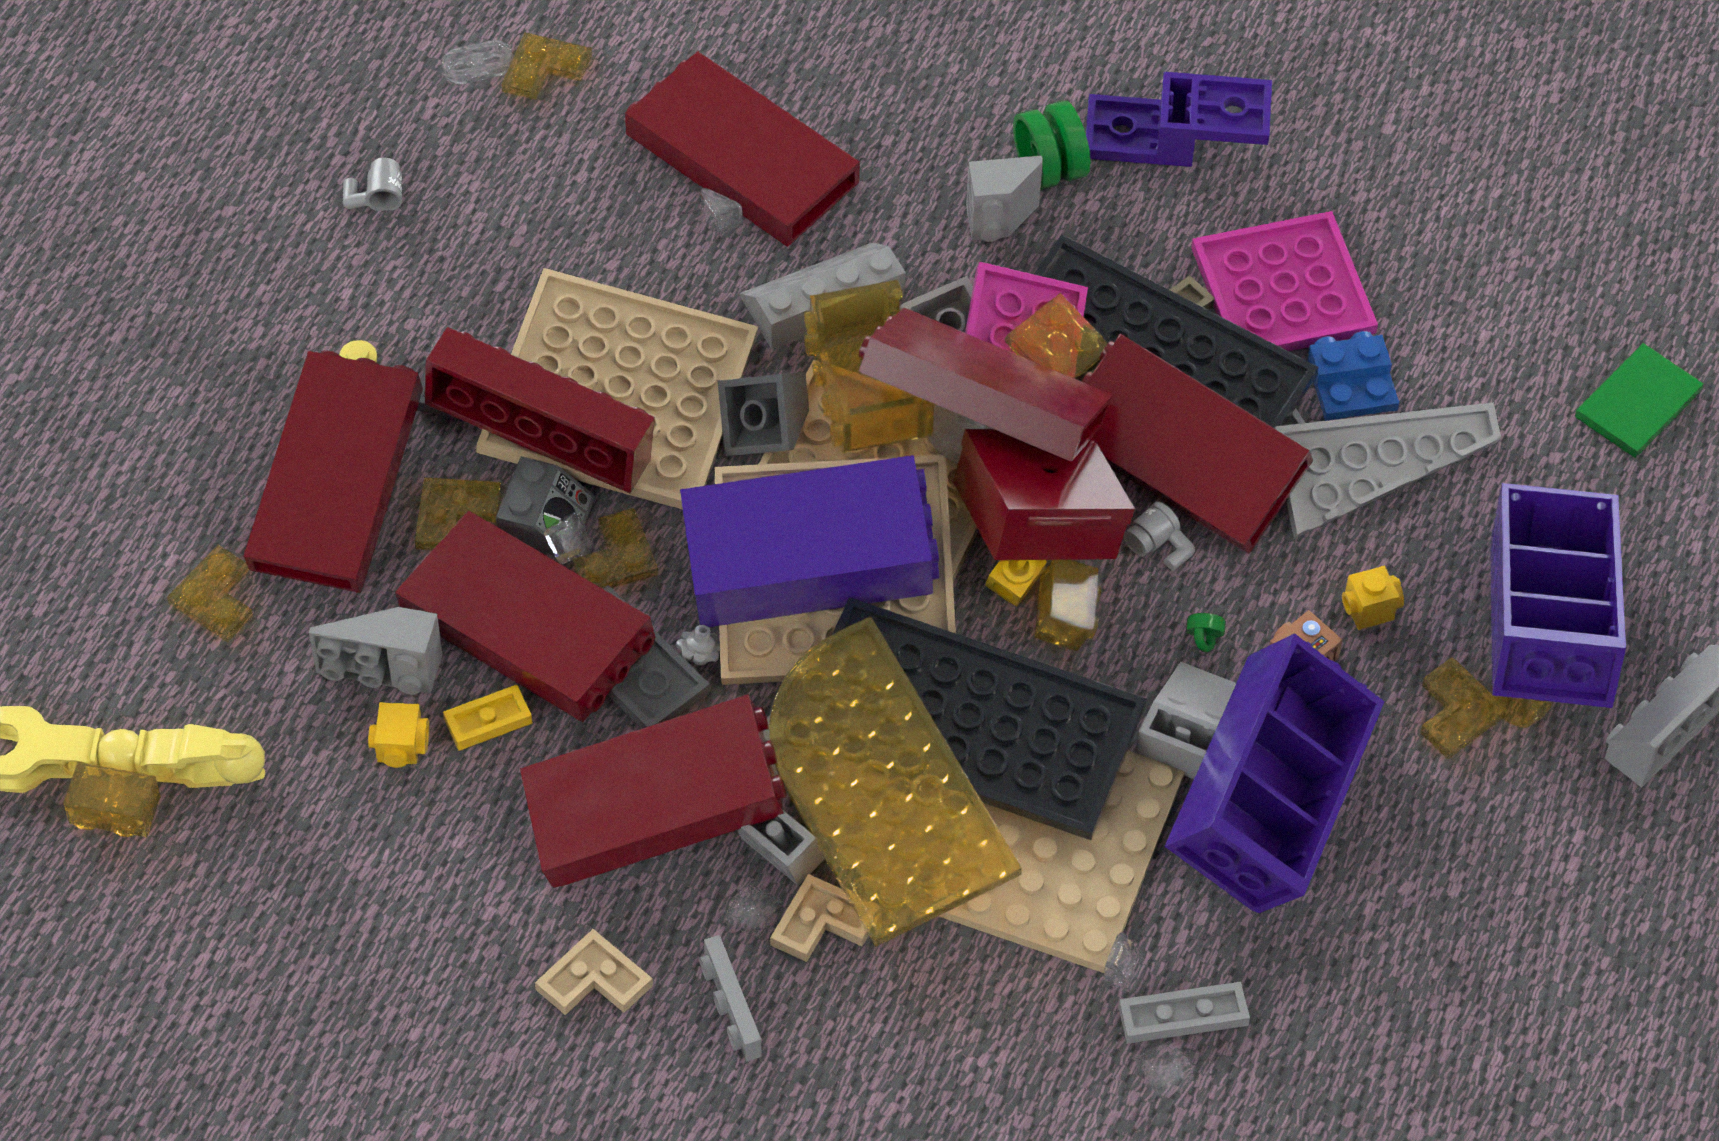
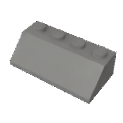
(781, 303)
(1669, 720)

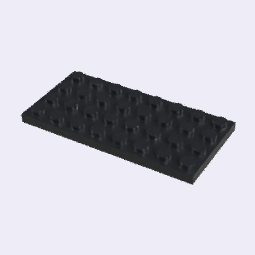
(1182, 333)
(1018, 727)

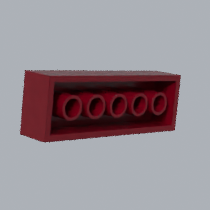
(539, 409)

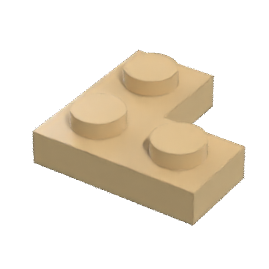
(812, 911)
(590, 966)

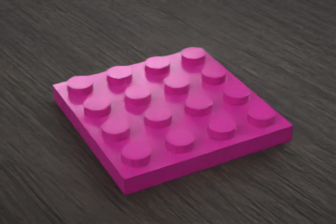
(1286, 281)

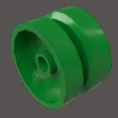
(1057, 138)

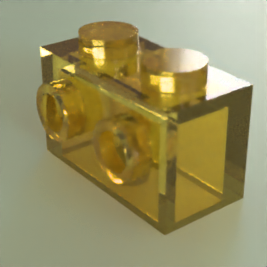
(1067, 604)
(111, 800)

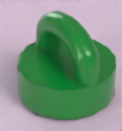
(1205, 625)

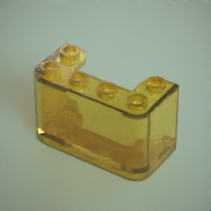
(861, 407)

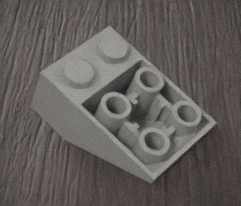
(381, 648)
(1184, 718)

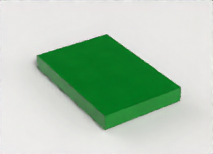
(1639, 400)

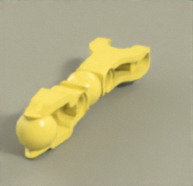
(182, 756)

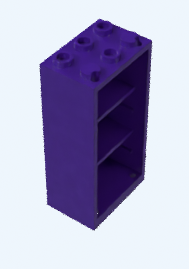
(810, 541)
(1557, 596)
(1271, 778)

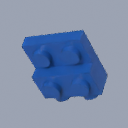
(1353, 376)

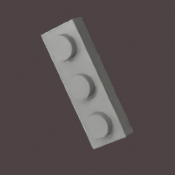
(730, 999)
(1183, 1012)

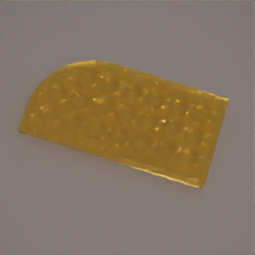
(882, 786)

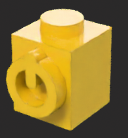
(1014, 578)
(1372, 597)
(399, 734)

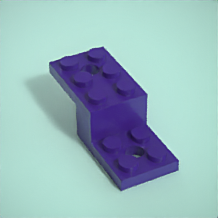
(1188, 110)

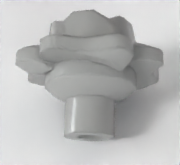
(699, 646)

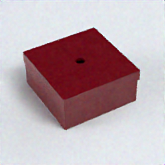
(1040, 503)

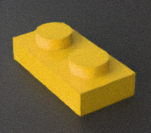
(487, 717)

